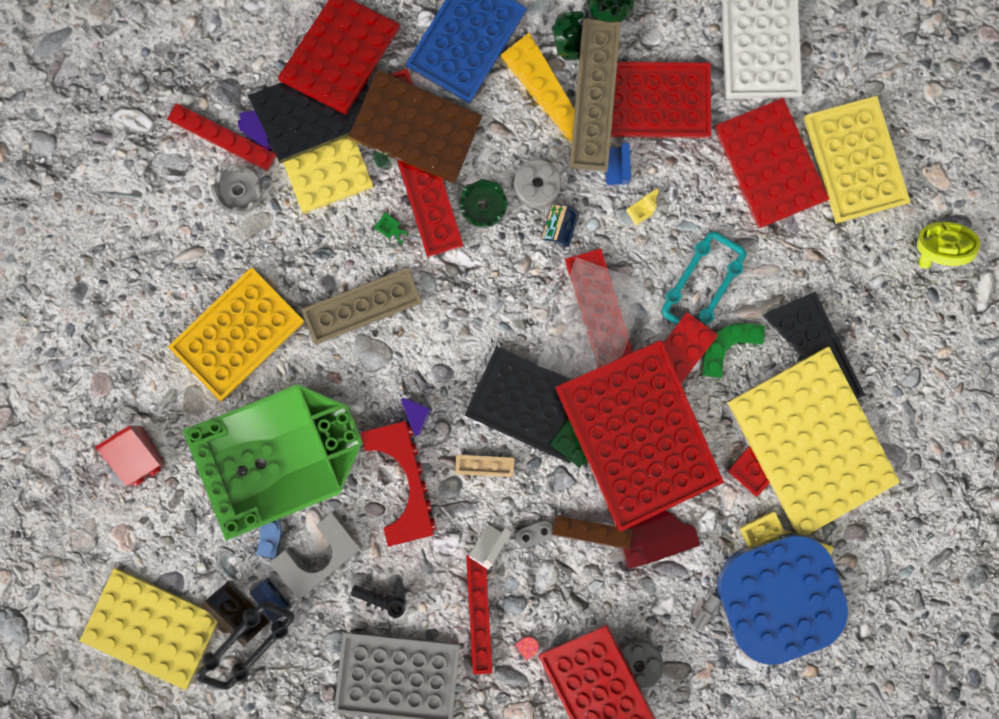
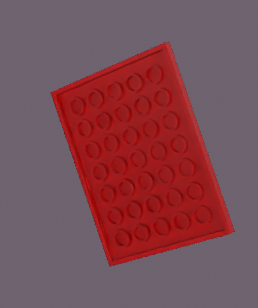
(639, 435)

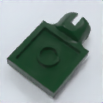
(568, 445)

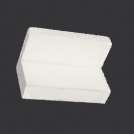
(489, 546)

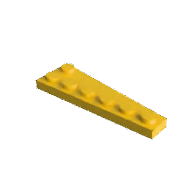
(537, 77)

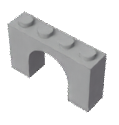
(303, 580)

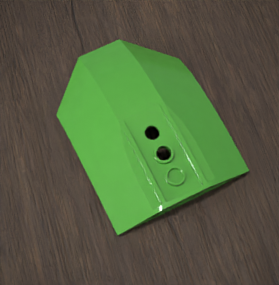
(306, 449)

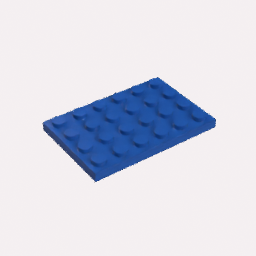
(465, 43)

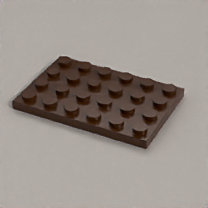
(415, 127)

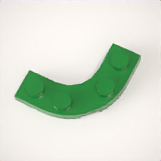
(728, 336)

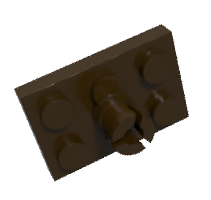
(227, 609)

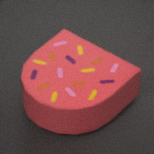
(527, 646)

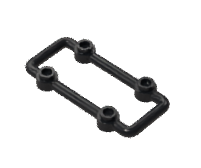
(240, 671)

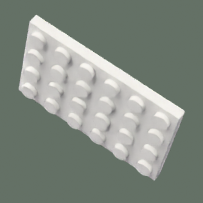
(761, 49)

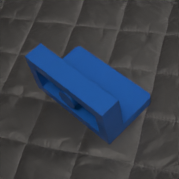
(619, 165)

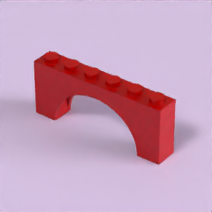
(416, 519)

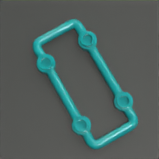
(701, 249)

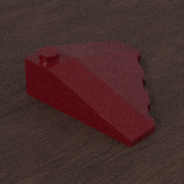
(658, 539)

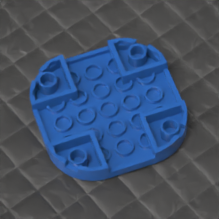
(782, 599)

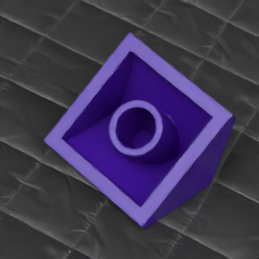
(417, 415)

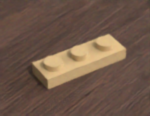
(484, 465)

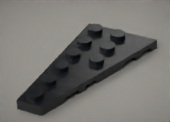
(808, 330)

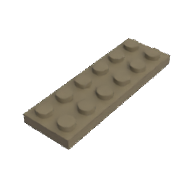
(361, 306)

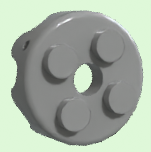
(231, 178)
(537, 196)

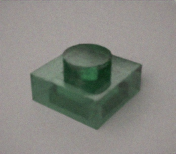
(382, 160)

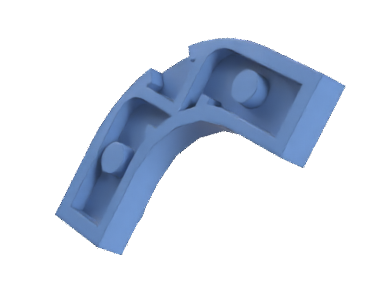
(270, 539)

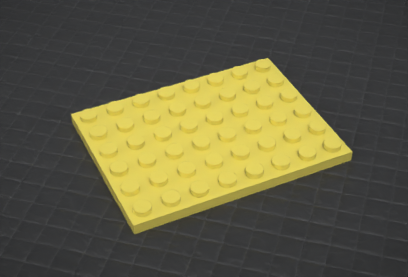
(813, 442)

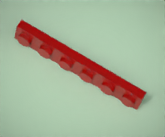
(221, 137)
(479, 617)

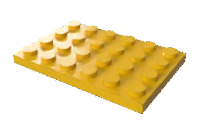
(236, 334)

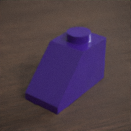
(252, 129)

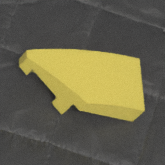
(644, 208)

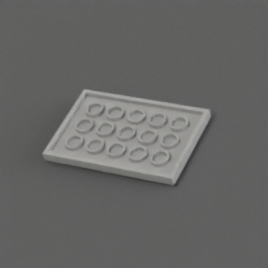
(396, 677)

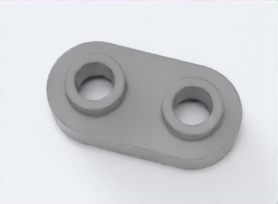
(534, 532)

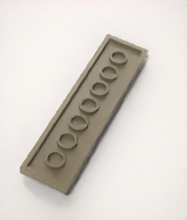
(595, 95)

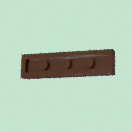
(592, 532)

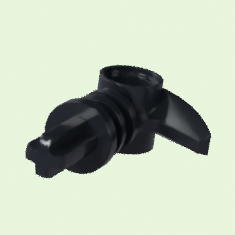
(381, 601)

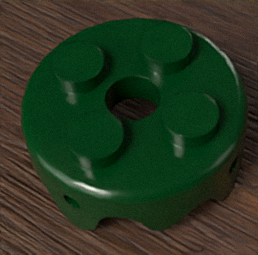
(610, 10)
(567, 34)
(479, 191)

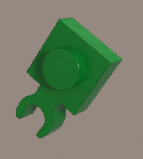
(389, 227)

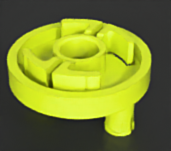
(950, 246)

